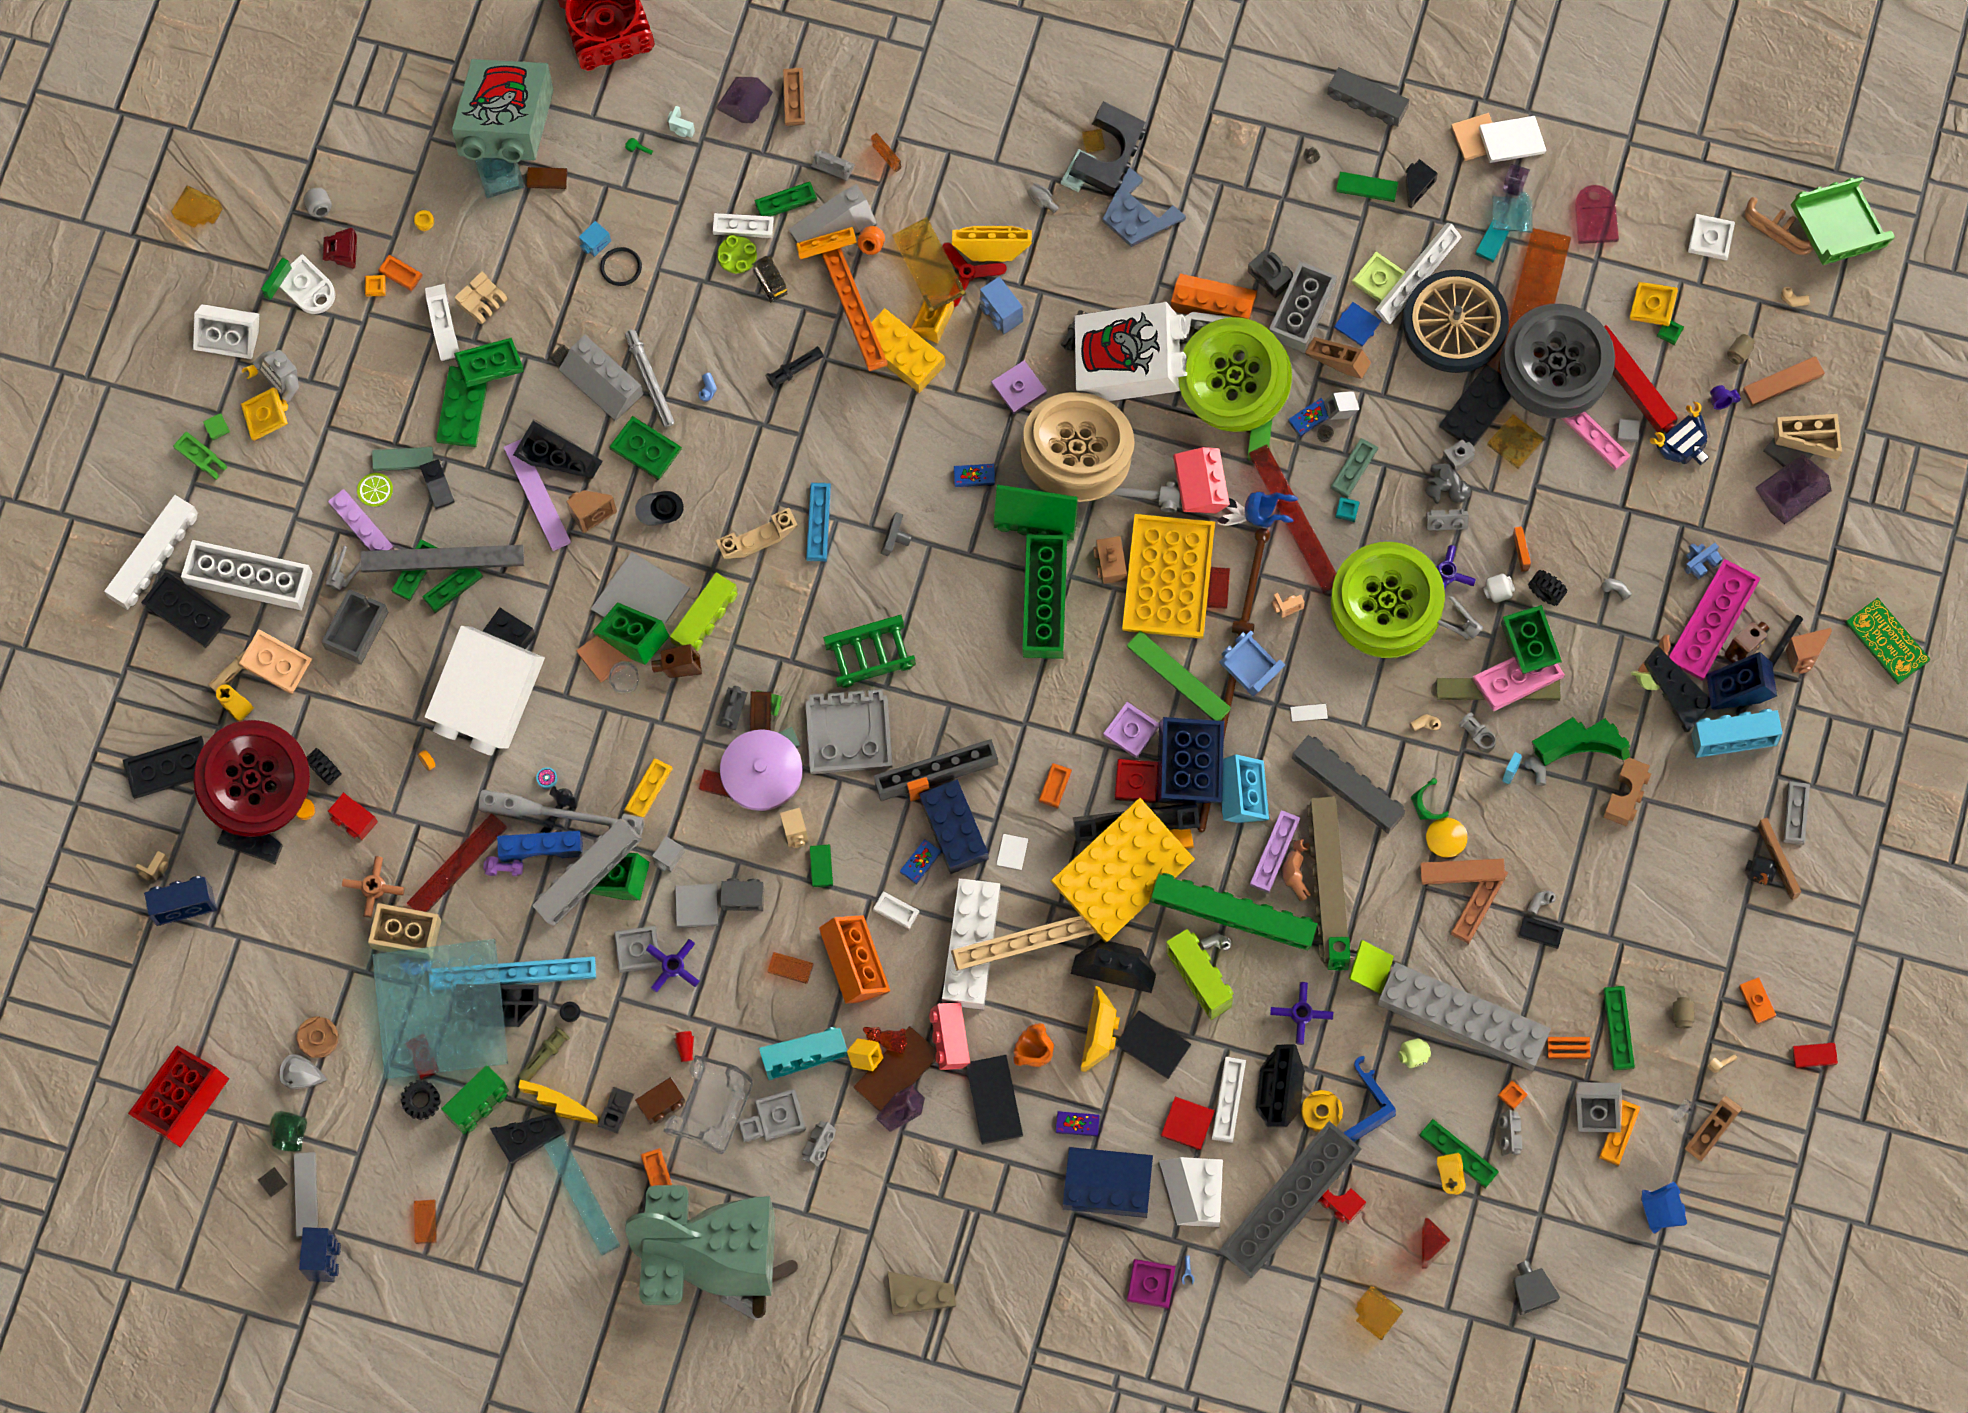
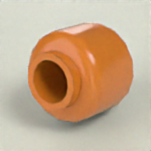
(871, 240)

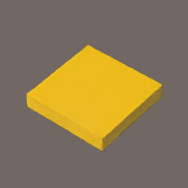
(1653, 303)
(264, 413)

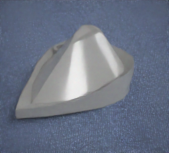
(300, 1073)

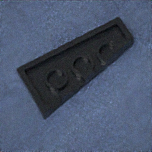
(1682, 693)

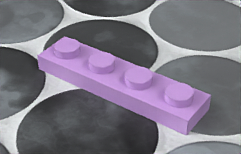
(359, 522)
(1275, 851)

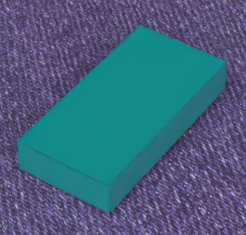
(1491, 243)

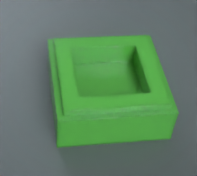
(216, 426)

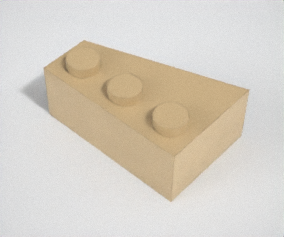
(1810, 434)

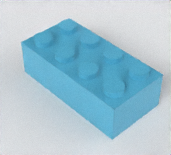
(1736, 733)

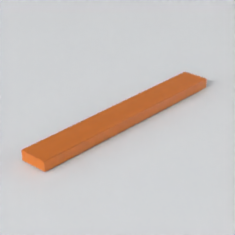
(854, 309)

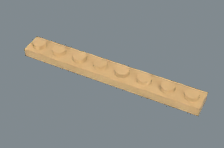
(1021, 942)

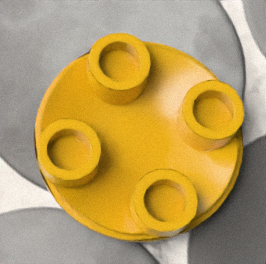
(1446, 837)

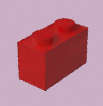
(352, 817)

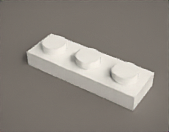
(743, 225)

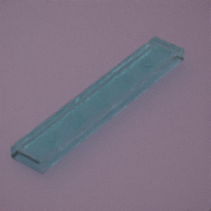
(582, 1195)

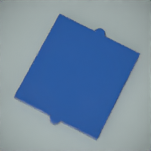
(1357, 324)

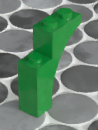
(1574, 738)

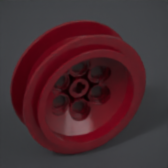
(265, 744)

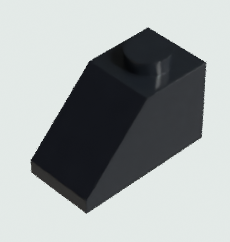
(1418, 181)
(437, 484)

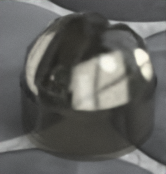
(1311, 155)
(1325, 433)

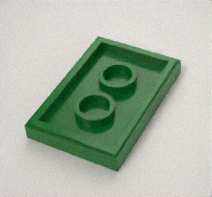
(488, 362)
(645, 448)

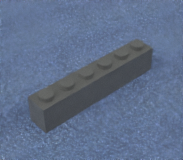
(937, 769)
(1348, 784)

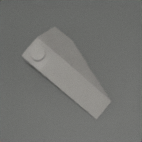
(841, 212)

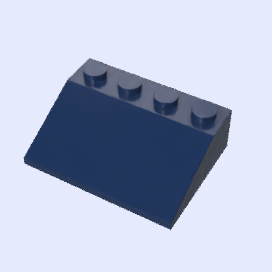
(1190, 761)
(1107, 1182)

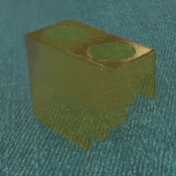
(196, 208)
(1377, 1312)

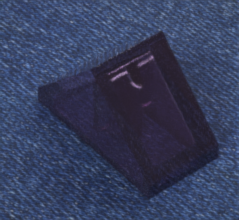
(1515, 180)

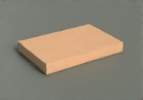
(275, 661)

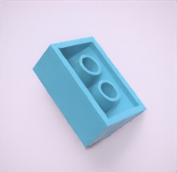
(1244, 790)

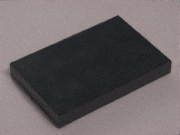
(1153, 1045)

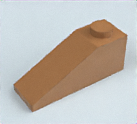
(1339, 357)
(1713, 1128)

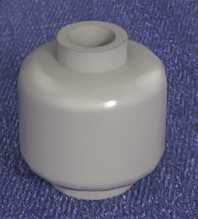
(317, 202)

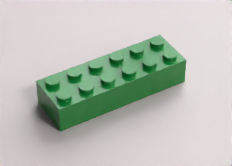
(1045, 596)

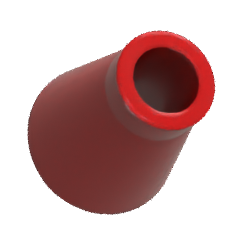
(685, 1043)

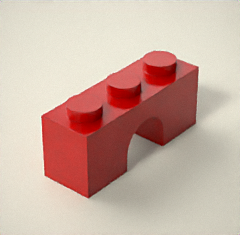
(1345, 1206)

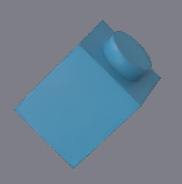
(594, 239)

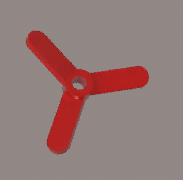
(975, 271)

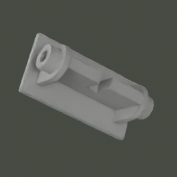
(832, 165)
(1453, 521)
(1509, 1123)
(816, 1152)
(740, 1303)

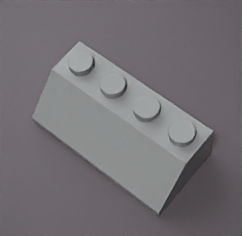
(600, 378)

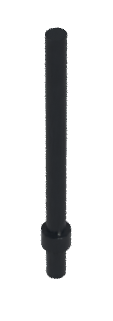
(1778, 650)

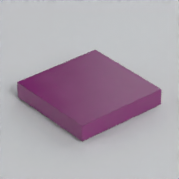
(1151, 1283)

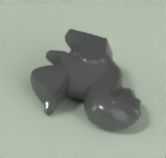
(1447, 480)

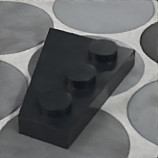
(525, 1137)

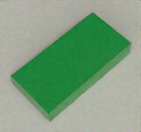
(276, 278)
(821, 865)

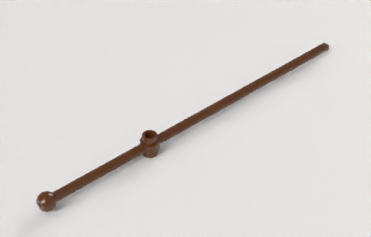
(1262, 536)

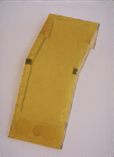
(929, 264)

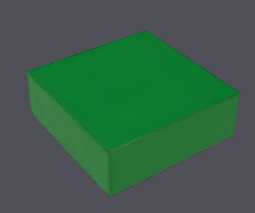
(1670, 333)

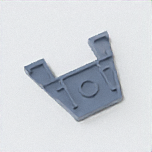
(1131, 218)

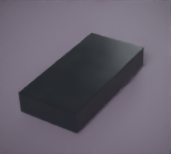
(1541, 932)

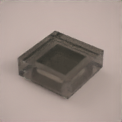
(272, 1182)

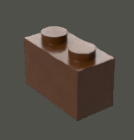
(660, 1101)

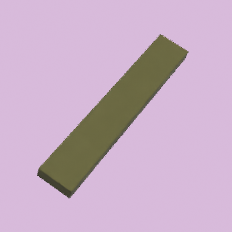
(1467, 690)

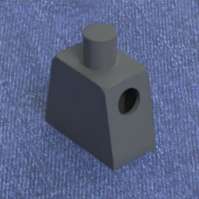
(1533, 1289)

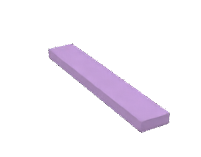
(538, 499)

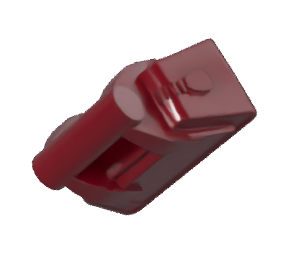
(344, 248)

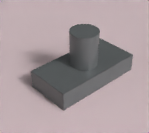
(894, 535)

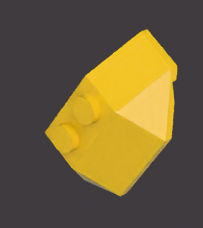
(991, 242)
(1100, 1030)

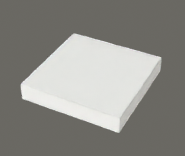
(1711, 237)

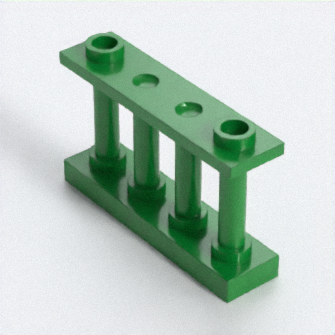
(873, 631)

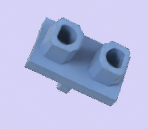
(1696, 565)

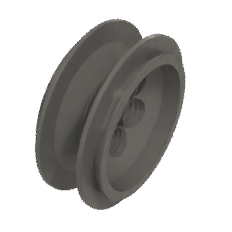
(1573, 332)

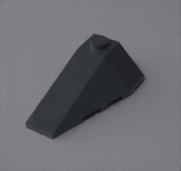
(552, 451)

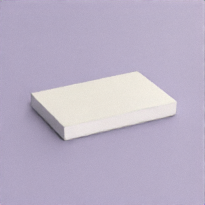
(1512, 139)

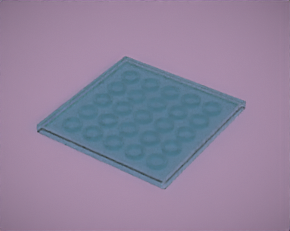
(440, 1009)

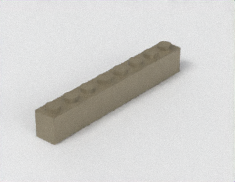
(1327, 873)

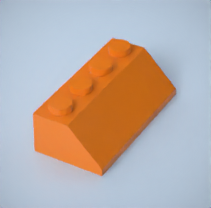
(1212, 297)
(854, 958)

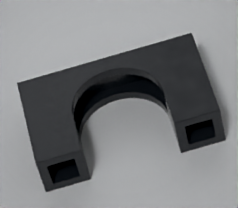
(1127, 131)

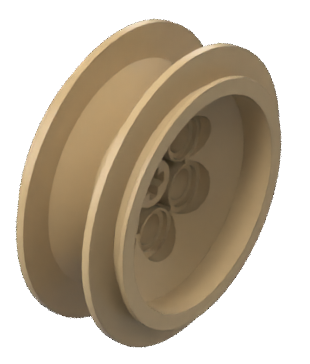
(1059, 427)

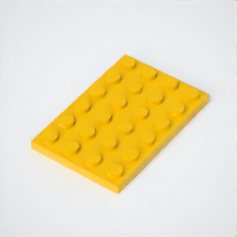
(1168, 576)
(1119, 868)

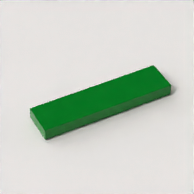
(1618, 1028)
(1448, 1144)

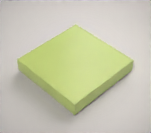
(1378, 277)

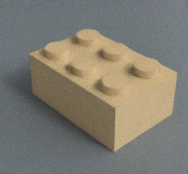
(403, 929)

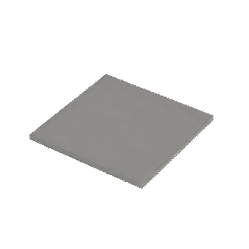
(643, 589)

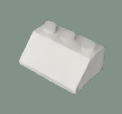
(225, 331)

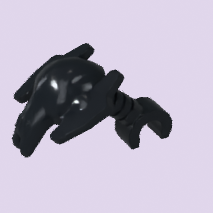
(563, 798)

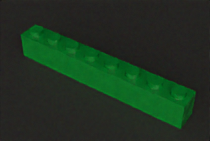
(1233, 912)

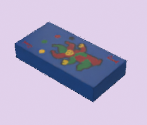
(1309, 417)
(974, 475)
(920, 861)

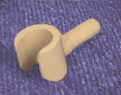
(1715, 1065)

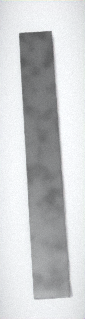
(442, 558)

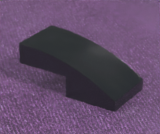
(616, 1110)

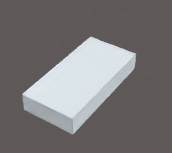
(896, 910)

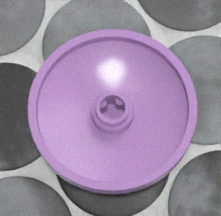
(761, 770)

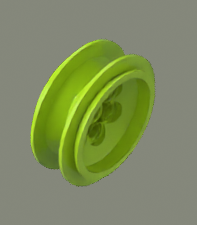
(1223, 341)
(1413, 576)

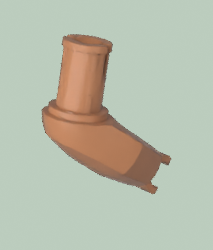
(1291, 870)

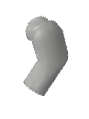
(1616, 585)
(1540, 770)
(1540, 899)
(1217, 940)

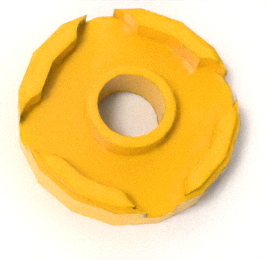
(1317, 1099)

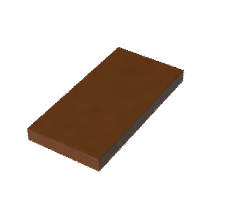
(897, 1070)

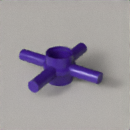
(1449, 567)
(672, 973)
(1301, 1021)

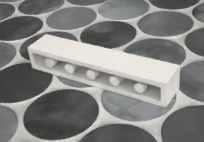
(151, 552)

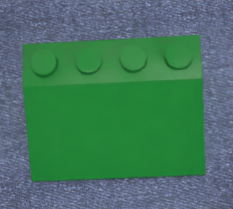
(1035, 512)

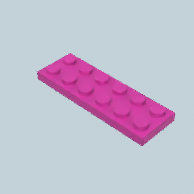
(1714, 619)

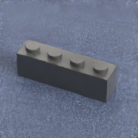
(1368, 97)

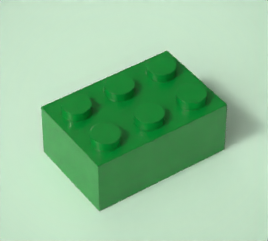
(475, 1100)

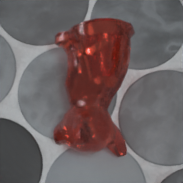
(888, 1039)

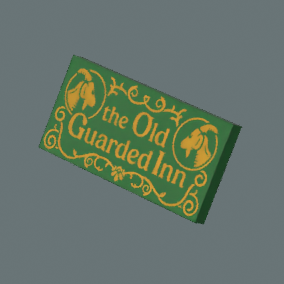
(1887, 641)

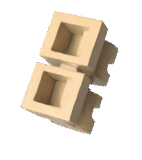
(480, 288)

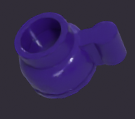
(1723, 397)

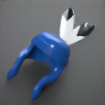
(1256, 510)

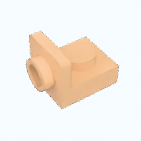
(1289, 606)

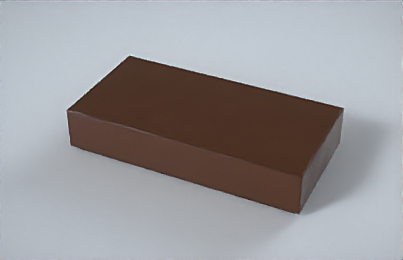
(547, 178)
(760, 710)

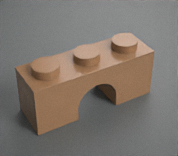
(1634, 775)

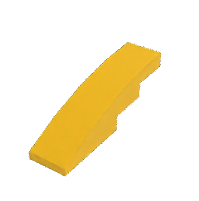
(564, 1105)

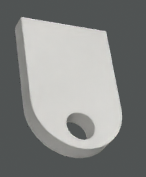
(306, 285)

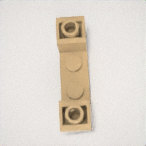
(758, 538)

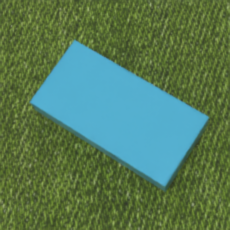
(1512, 768)

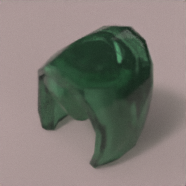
(287, 1131)

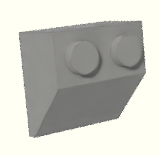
(1599, 1107)

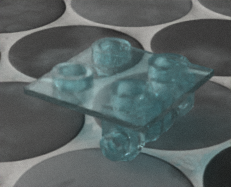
(1513, 213)

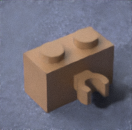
(1111, 560)

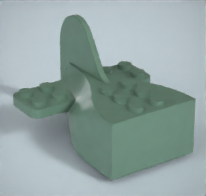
(718, 1250)

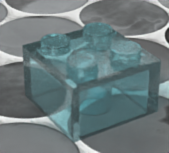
(498, 176)

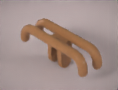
(1774, 231)

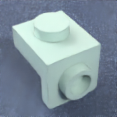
(680, 126)

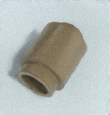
(1741, 349)
(1683, 1012)

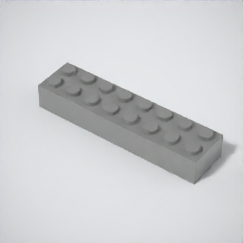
(1464, 1016)

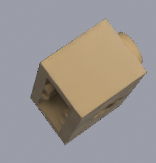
(794, 828)

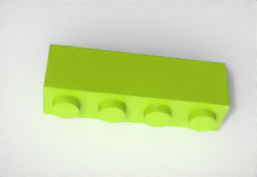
(704, 612)

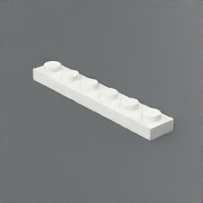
(1419, 270)

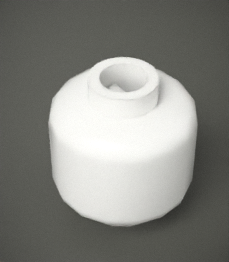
(1499, 588)

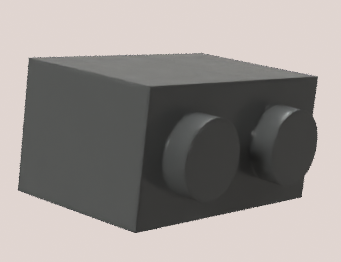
(742, 895)

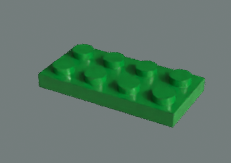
(461, 411)

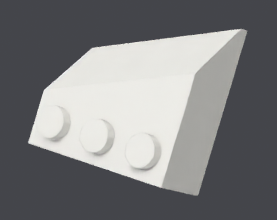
(1194, 1190)

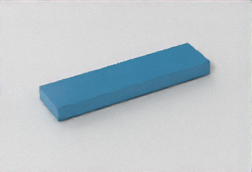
(818, 522)

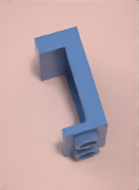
(1250, 663)

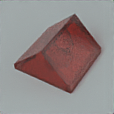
(1433, 1242)

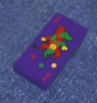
(1077, 1124)

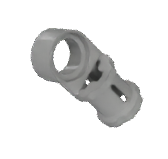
(1477, 732)

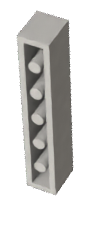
(586, 872)

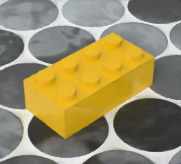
(907, 352)

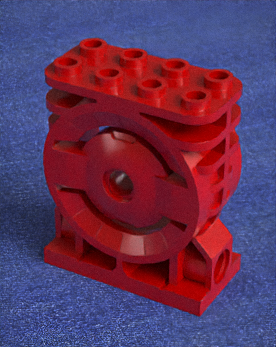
(606, 42)

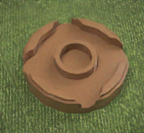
(317, 1037)

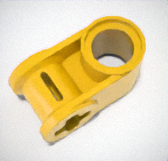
(236, 704)
(1451, 1171)

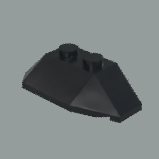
(1115, 965)
(518, 1003)
(1280, 1086)

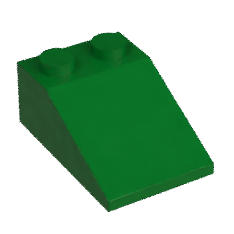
(632, 632)
(1530, 639)
(625, 879)

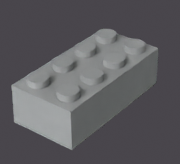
(1303, 306)

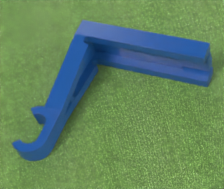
(1378, 1118)

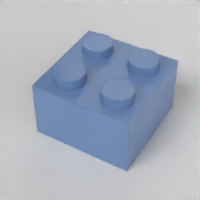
(1001, 305)

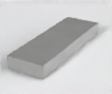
(1796, 813)

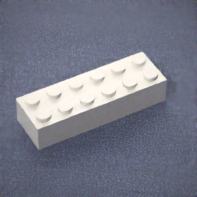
(246, 575)
(972, 923)

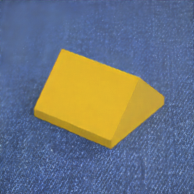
(932, 324)

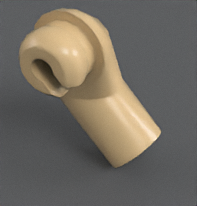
(1793, 300)
(1426, 721)

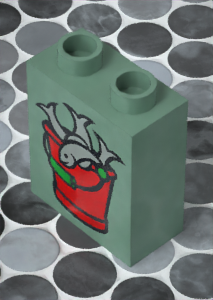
(503, 110)

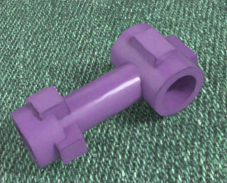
(491, 866)

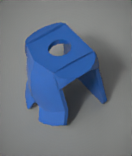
(1664, 1207)

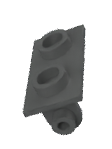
(732, 708)

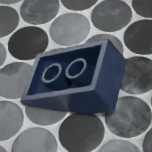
(1742, 683)

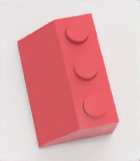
(1201, 480)

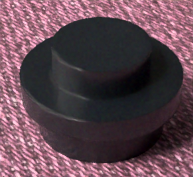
(570, 1011)

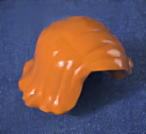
(1033, 1047)

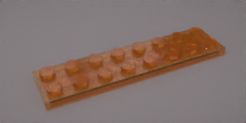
(1539, 274)

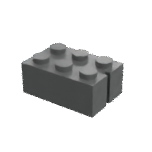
(355, 627)

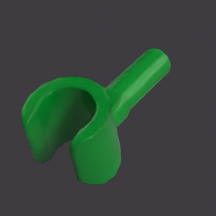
(632, 144)

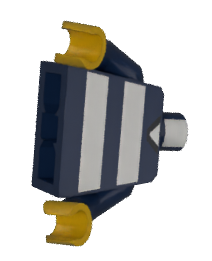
(1685, 439)

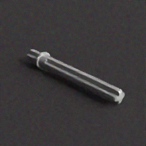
(647, 373)

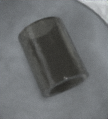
(559, 355)

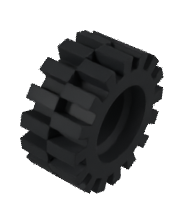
(1547, 587)
(323, 766)
(429, 1108)

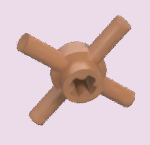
(374, 894)

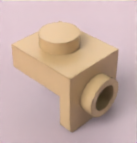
(157, 866)

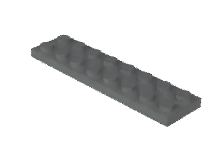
(1290, 1199)

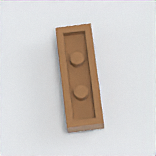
(794, 96)

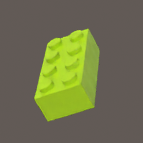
(1199, 973)

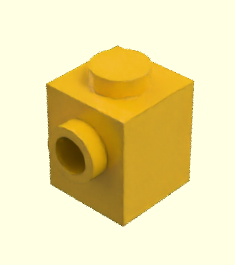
(865, 1054)

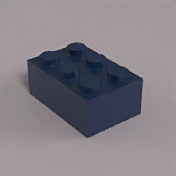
(180, 900)
(319, 1254)

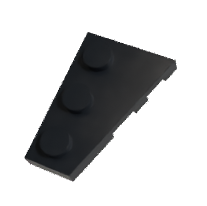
(260, 847)

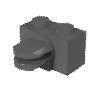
(1270, 272)

